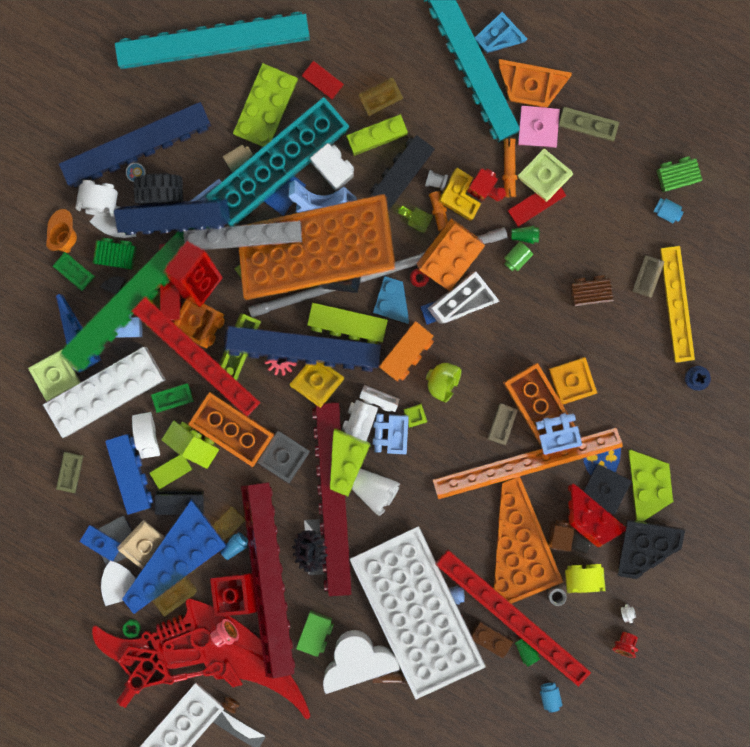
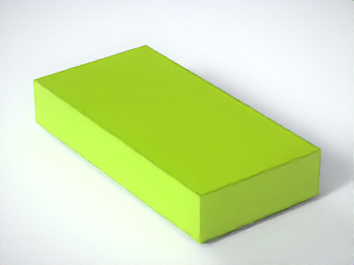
(170, 471)

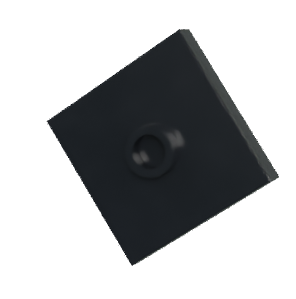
(607, 488)

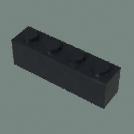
(403, 171)

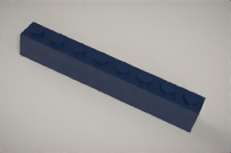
(135, 144)
(301, 347)

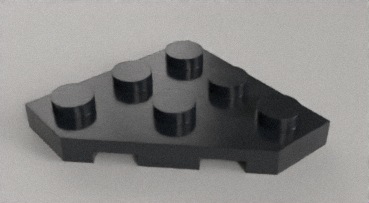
(647, 546)

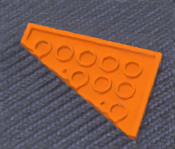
(522, 553)

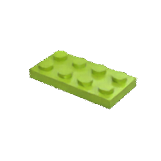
(265, 106)

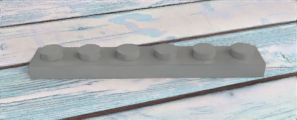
(245, 235)

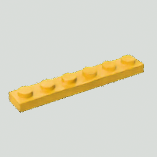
(677, 304)

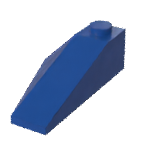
(71, 326)

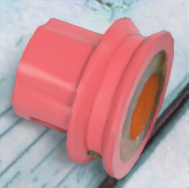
(225, 633)

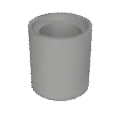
(561, 601)

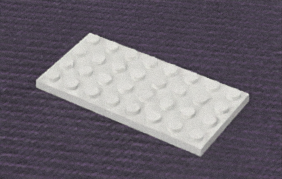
(417, 613)

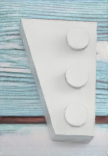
(464, 298)

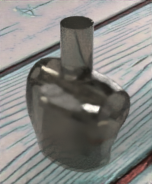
(580, 543)

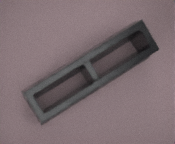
(176, 501)

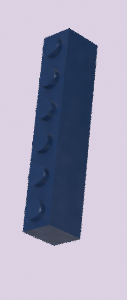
(172, 216)

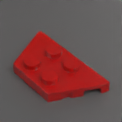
(591, 518)

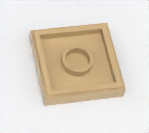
(141, 544)

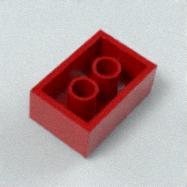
(193, 274)

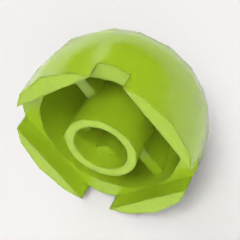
(442, 380)

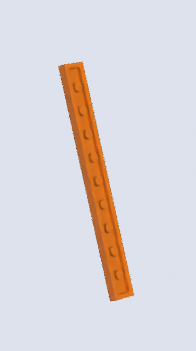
(525, 464)

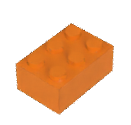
(450, 254)
(407, 352)

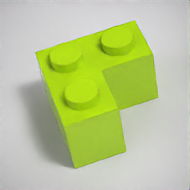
(190, 444)

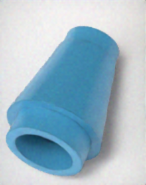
(235, 545)

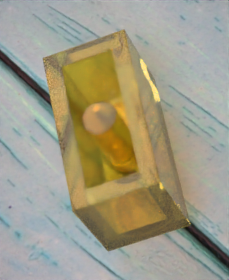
(380, 96)
(175, 596)

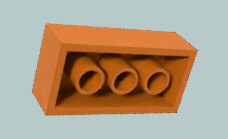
(535, 398)
(231, 429)

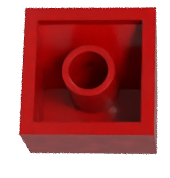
(233, 595)

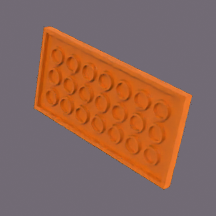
(335, 246)

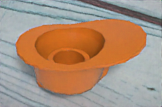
(61, 232)

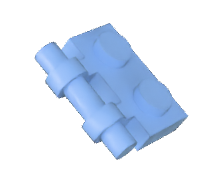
(397, 433)
(560, 439)

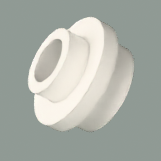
(628, 613)

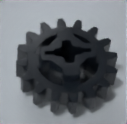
(309, 551)

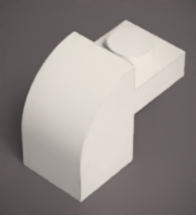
(145, 435)

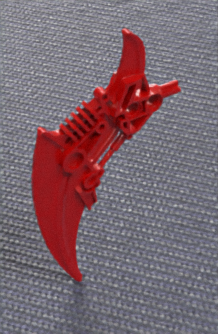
(191, 647)

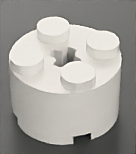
(96, 199)

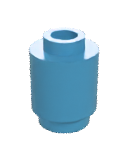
(668, 210)
(550, 697)

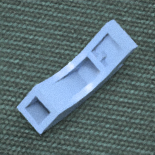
(308, 201)

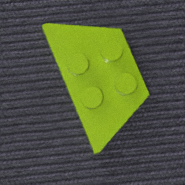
(649, 485)

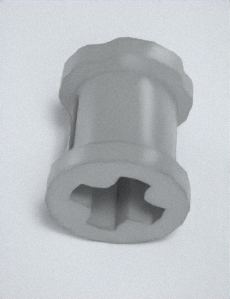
(436, 180)

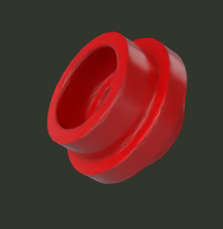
(418, 283)

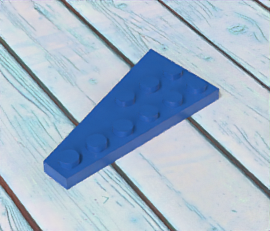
(182, 550)

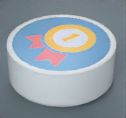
(135, 170)

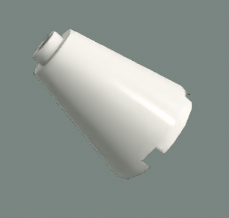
(375, 490)

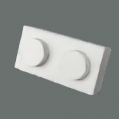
(384, 400)

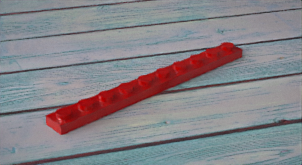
(513, 617)

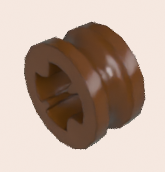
(230, 704)

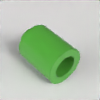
(517, 257)

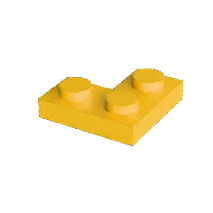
(455, 197)

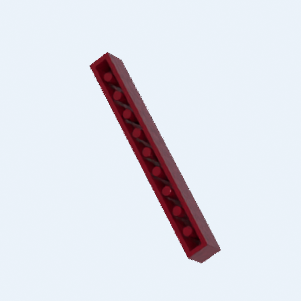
(333, 504)
(267, 580)

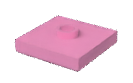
(538, 126)

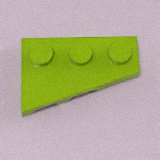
(346, 460)

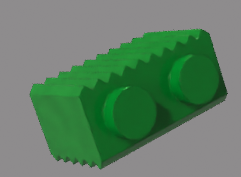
(114, 254)

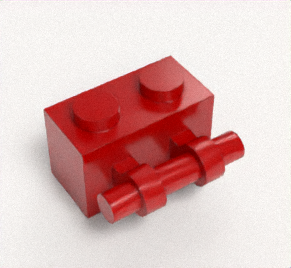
(483, 186)

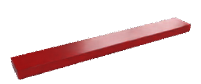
(195, 356)

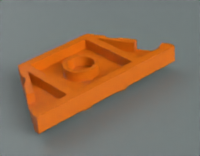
(531, 83)

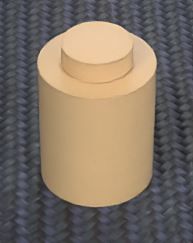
(237, 157)

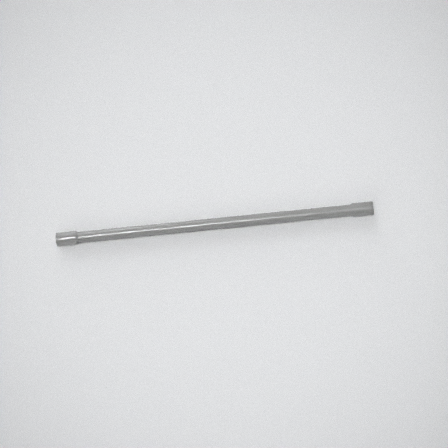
(265, 307)

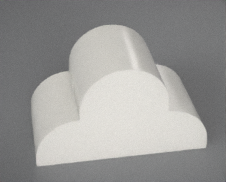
(357, 661)

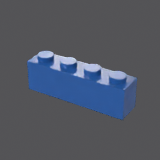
(129, 474)

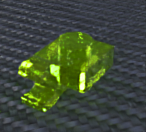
(417, 219)

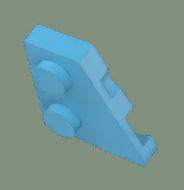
(499, 35)
(392, 301)

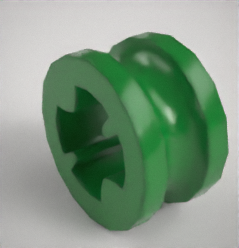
(131, 622)

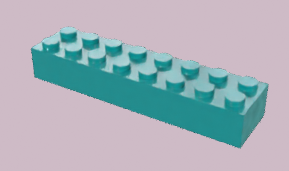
(279, 160)

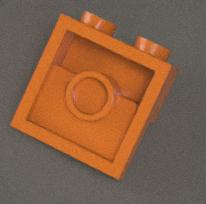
(200, 323)

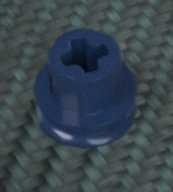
(691, 375)

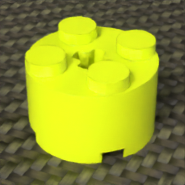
(586, 579)

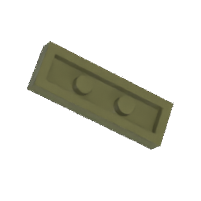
(588, 124)

